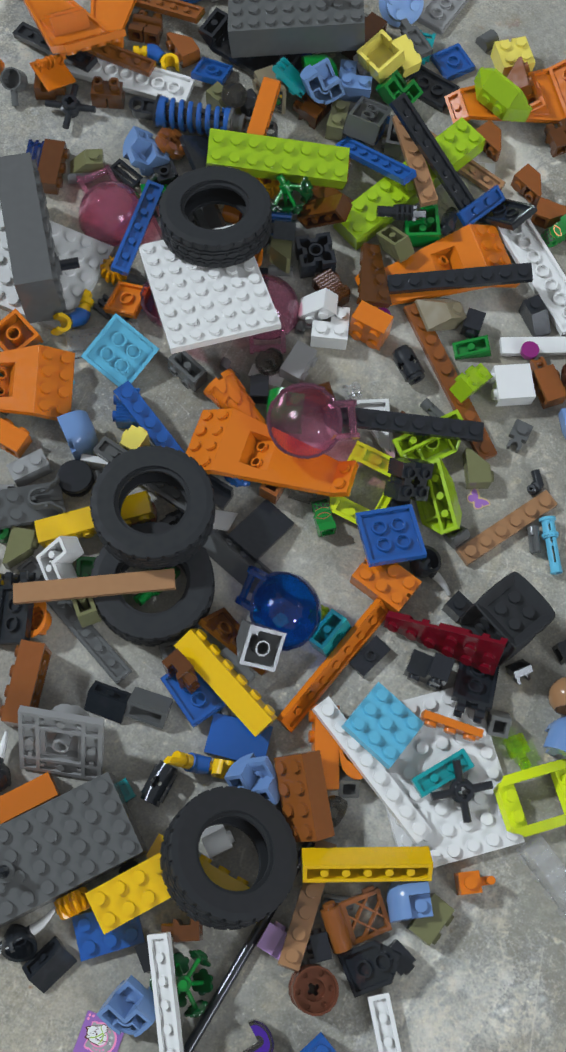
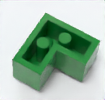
(424, 230)

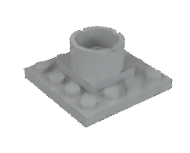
(61, 741)

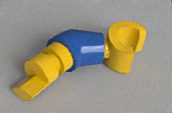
(156, 53)
(77, 318)
(199, 764)

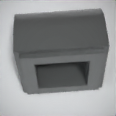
(487, 40)
(457, 537)

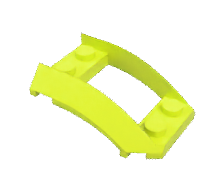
(374, 459)
(510, 804)

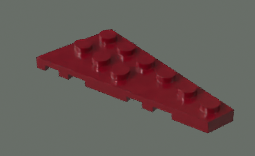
(452, 641)

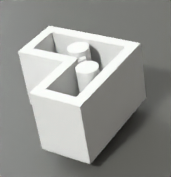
(332, 333)
(58, 558)

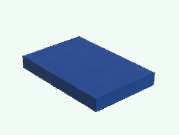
(195, 706)
(233, 740)

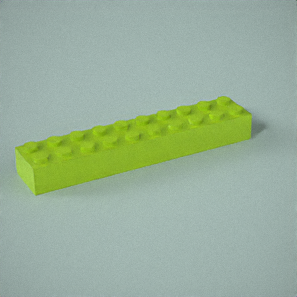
(460, 145)

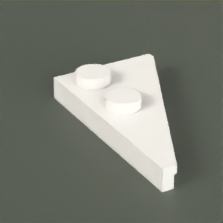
(383, 438)

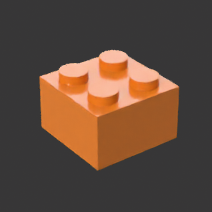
(370, 325)
(17, 332)

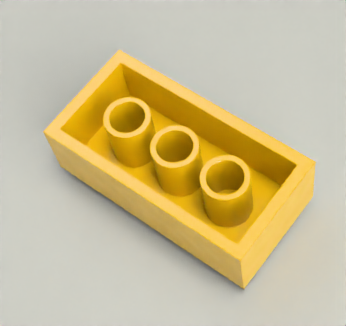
(128, 894)

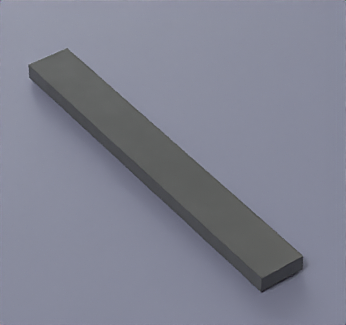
(88, 636)

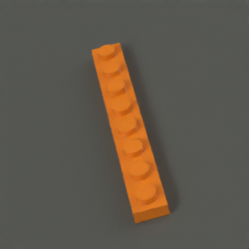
(333, 665)

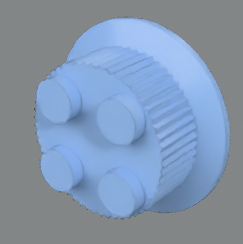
(396, 10)

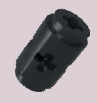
(412, 371)
(151, 791)

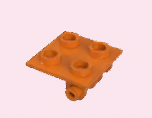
(53, 72)

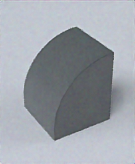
(498, 723)
(347, 786)

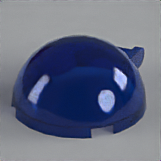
(282, 603)

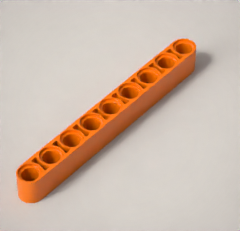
(258, 125)

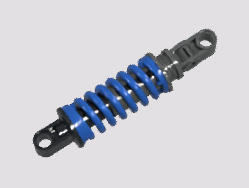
(192, 117)

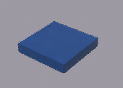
(452, 62)
(211, 71)

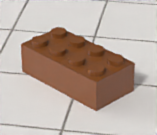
(26, 680)
(304, 796)

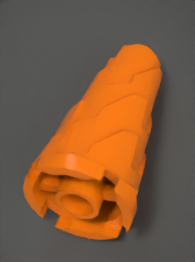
(230, 393)

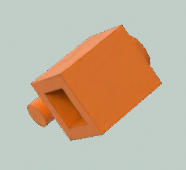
(471, 882)

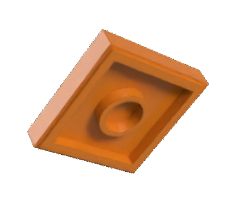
(125, 300)

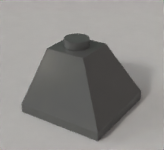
(259, 645)

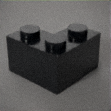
(429, 669)

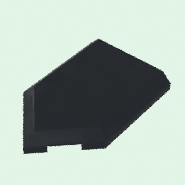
(369, 966)

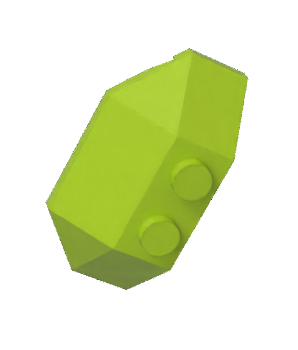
(501, 95)
(427, 447)
(442, 508)

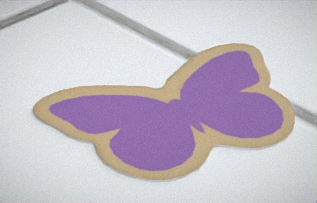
(478, 502)

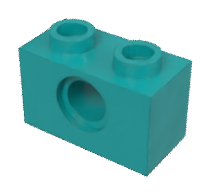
(330, 632)

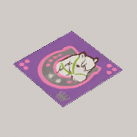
(97, 1036)

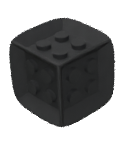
(509, 611)

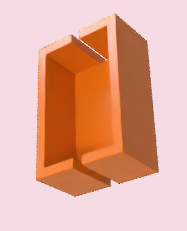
(387, 583)

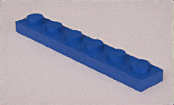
(378, 161)
(137, 228)
(145, 416)

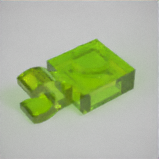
(517, 748)

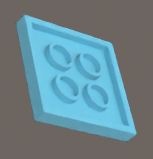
(120, 351)
(382, 725)

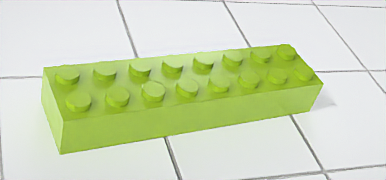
(272, 156)

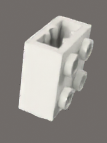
(512, 385)

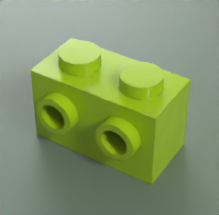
(470, 382)

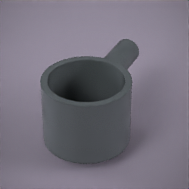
(15, 81)

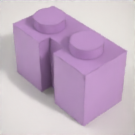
(273, 939)

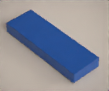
(481, 206)

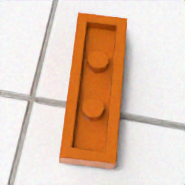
(451, 726)

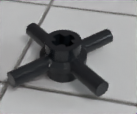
(70, 106)
(467, 794)

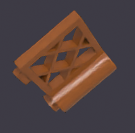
(338, 923)

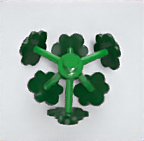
(287, 187)
(201, 981)

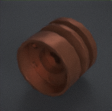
(325, 991)

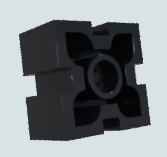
(314, 254)
(408, 479)

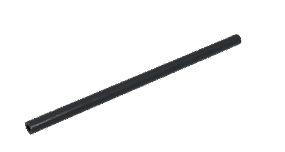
(232, 973)

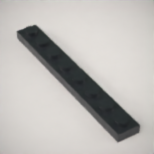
(431, 151)
(460, 278)
(416, 424)

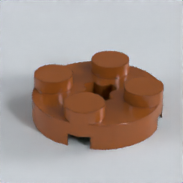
(169, 142)

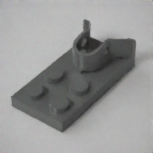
(30, 503)

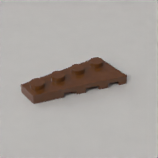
(373, 281)
(225, 629)

